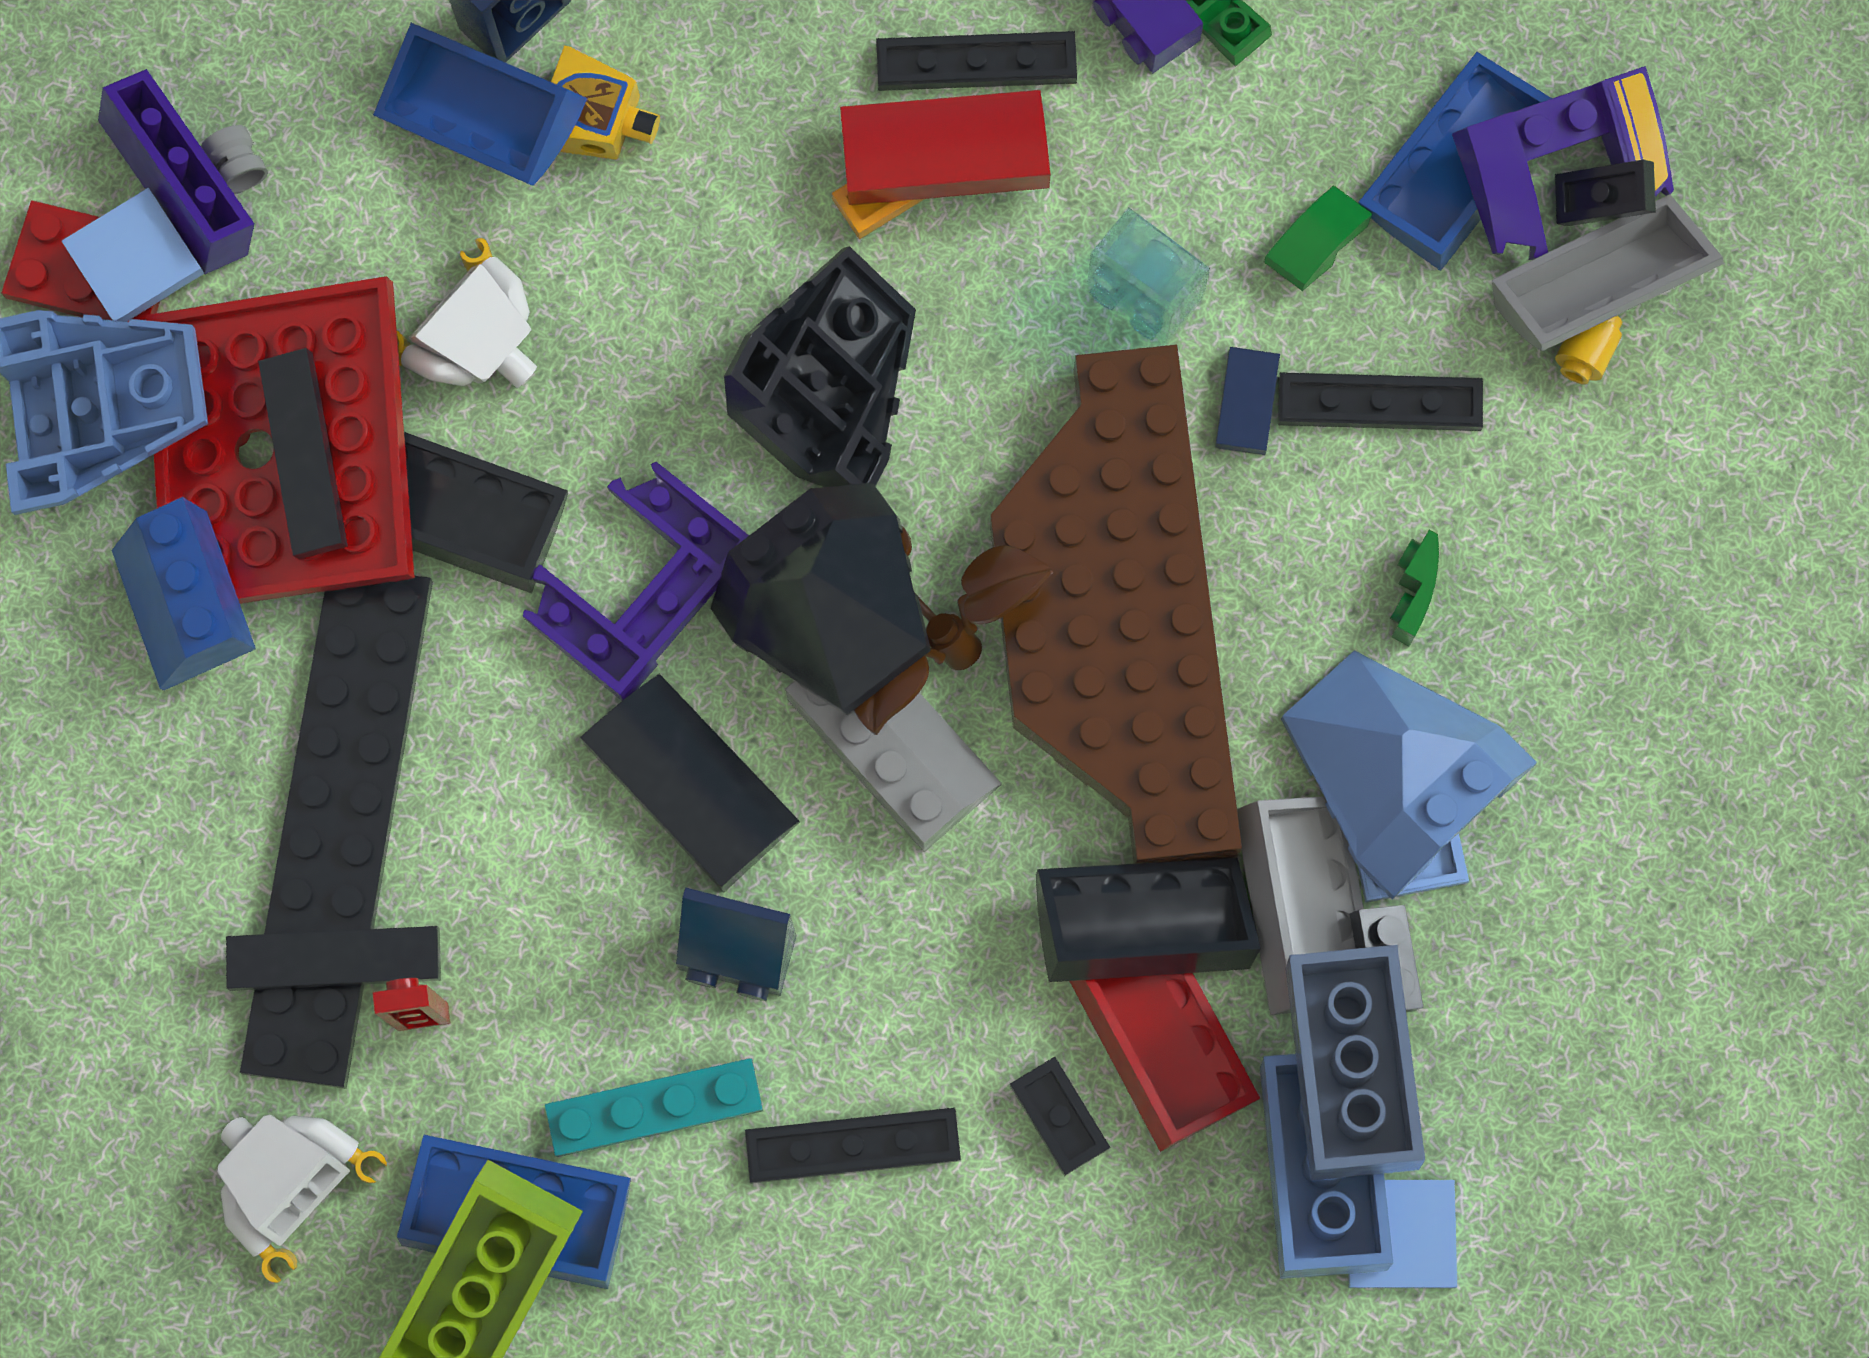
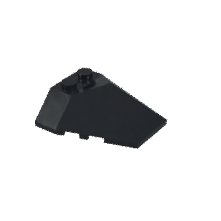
(824, 374)
(826, 595)

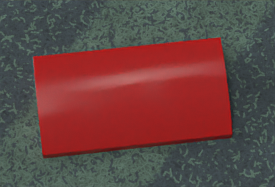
(945, 147)
(1168, 1052)

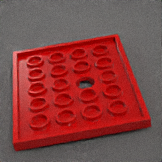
(360, 390)

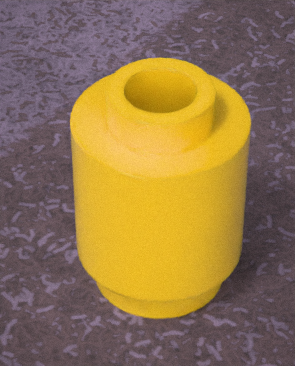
(1589, 352)

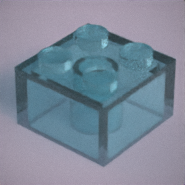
(1146, 277)

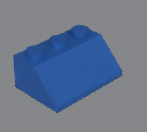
(181, 593)

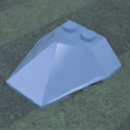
(93, 399)
(1399, 765)

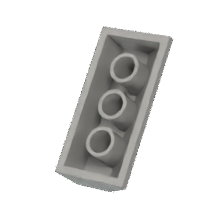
(911, 767)

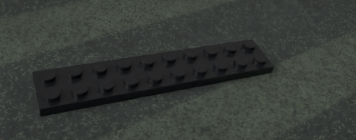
(339, 817)

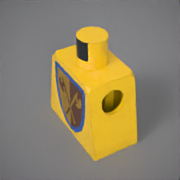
(609, 110)

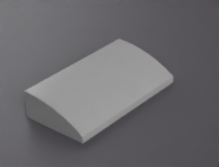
(1603, 274)
(1297, 884)

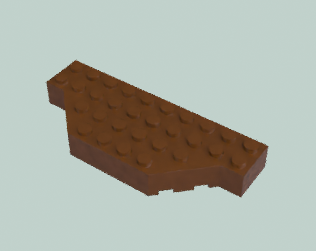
(1119, 643)

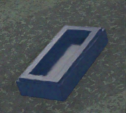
(1247, 401)

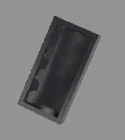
(480, 513)
(690, 781)
(1145, 919)

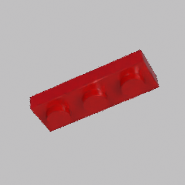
(410, 1005)

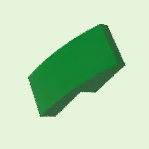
(1232, 27)
(1317, 237)
(1420, 576)

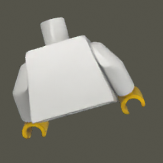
(473, 328)
(280, 1177)

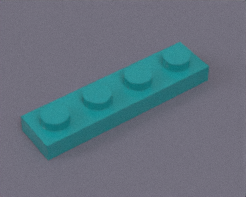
(653, 1107)

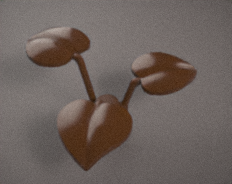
(993, 587)

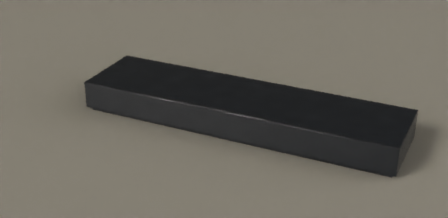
(976, 60)
(1380, 401)
(302, 453)
(332, 958)
(852, 1145)

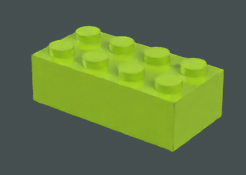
(485, 1270)

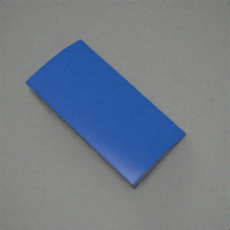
(478, 105)
(1424, 189)
(449, 1168)

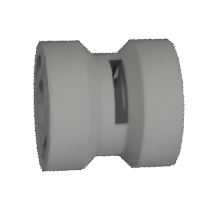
(234, 159)

